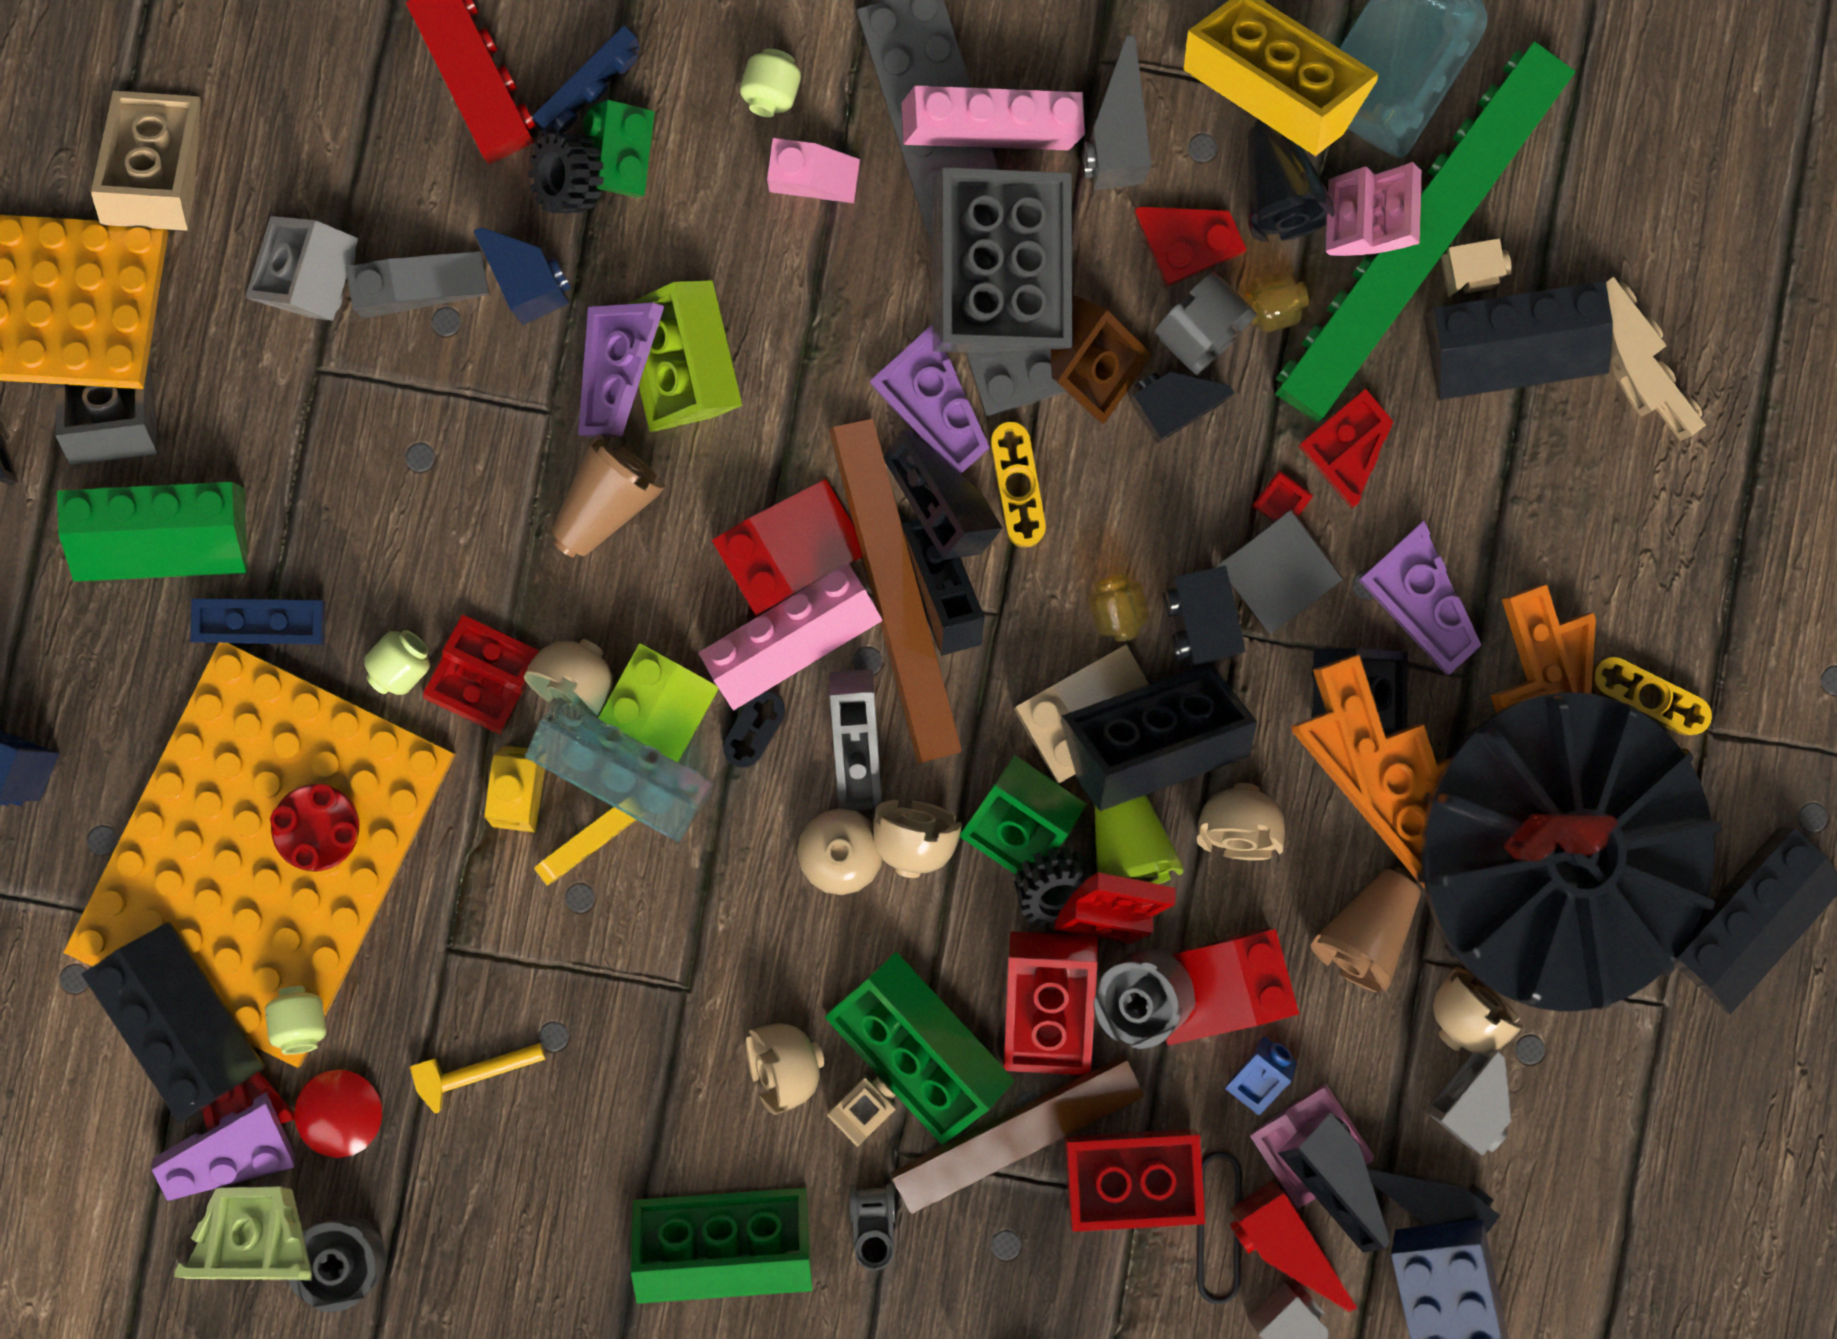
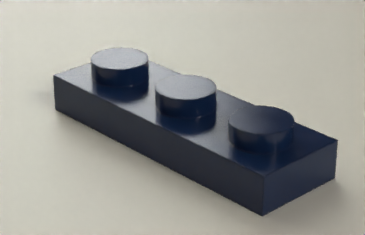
(588, 83)
(258, 621)

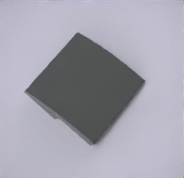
(1280, 571)

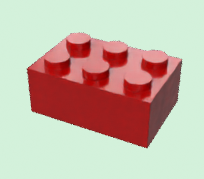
(1134, 1180)

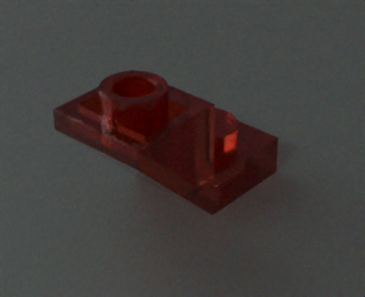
(1573, 832)

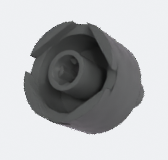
(1205, 322)
(1167, 995)
(363, 1258)

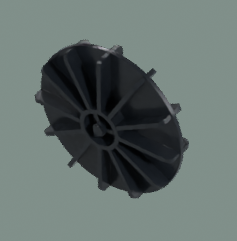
(1570, 924)

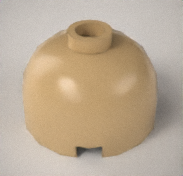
(572, 673)
(1242, 822)
(915, 838)
(839, 852)
(1473, 1014)
(785, 1065)

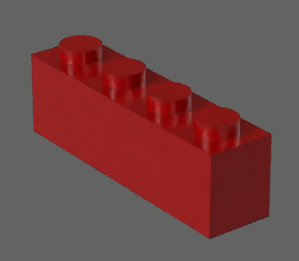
(472, 76)

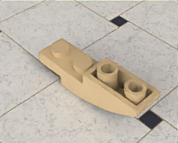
(1643, 379)

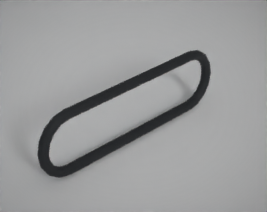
(1200, 1235)

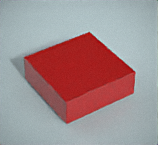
(1281, 496)

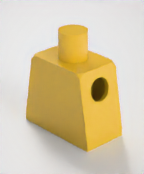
(514, 790)

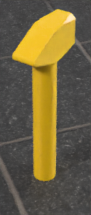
(432, 1084)

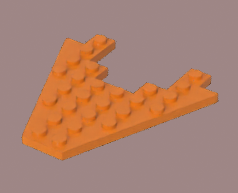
(1393, 772)

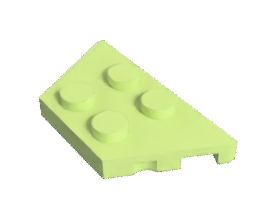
(249, 1237)

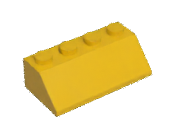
(1278, 72)

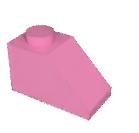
(812, 171)

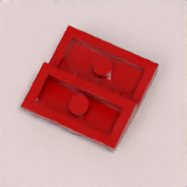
(480, 674)
(1115, 908)

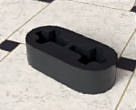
(745, 724)

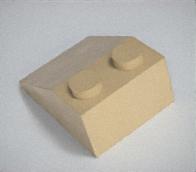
(148, 161)
(1095, 683)

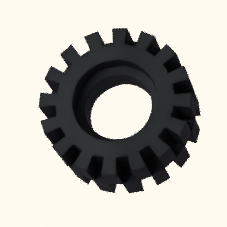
(565, 173)
(1045, 874)

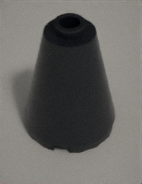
(1283, 187)

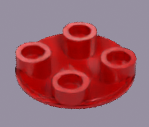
(315, 827)
(338, 1113)

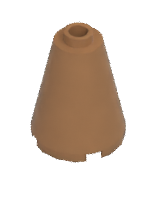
(603, 497)
(1371, 930)

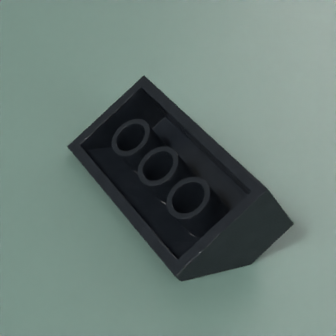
(1520, 340)
(1157, 736)
(1758, 917)
(173, 1021)

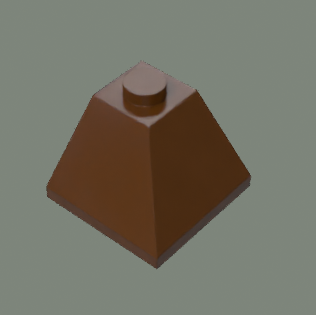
(1100, 362)

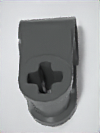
(873, 1222)

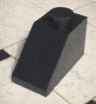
(1176, 401)

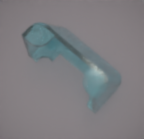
(1418, 56)

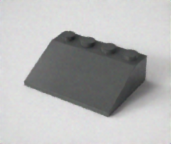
(1001, 260)

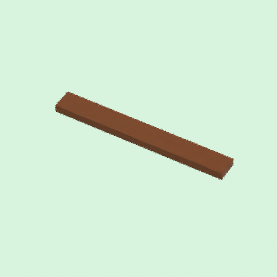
(895, 590)

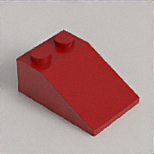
(789, 546)
(1236, 985)
(1050, 1003)
(1280, 1237)

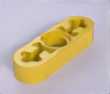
(1001, 454)
(1684, 698)
(583, 845)

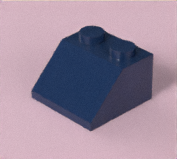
(525, 275)

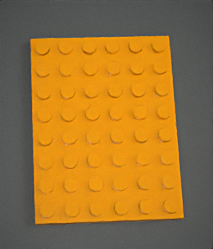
(206, 850)

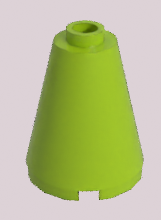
(1134, 843)

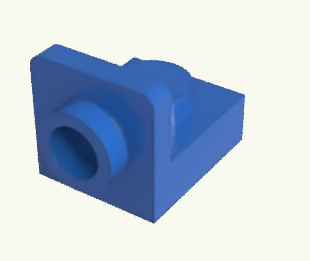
(1263, 1075)

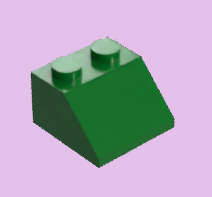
(1022, 816)

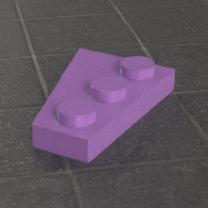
(613, 364)
(932, 402)
(1420, 598)
(230, 1153)

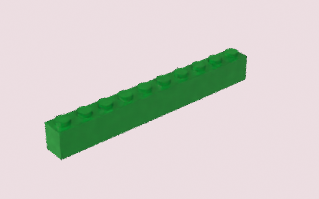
(1446, 204)

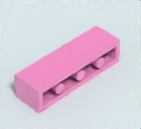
(992, 118)
(790, 636)

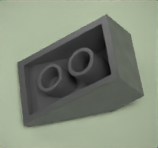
(1119, 141)
(106, 422)

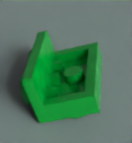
(624, 143)

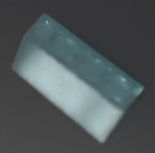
(619, 769)

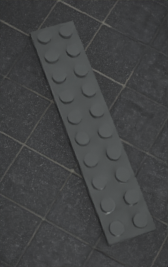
(917, 47)

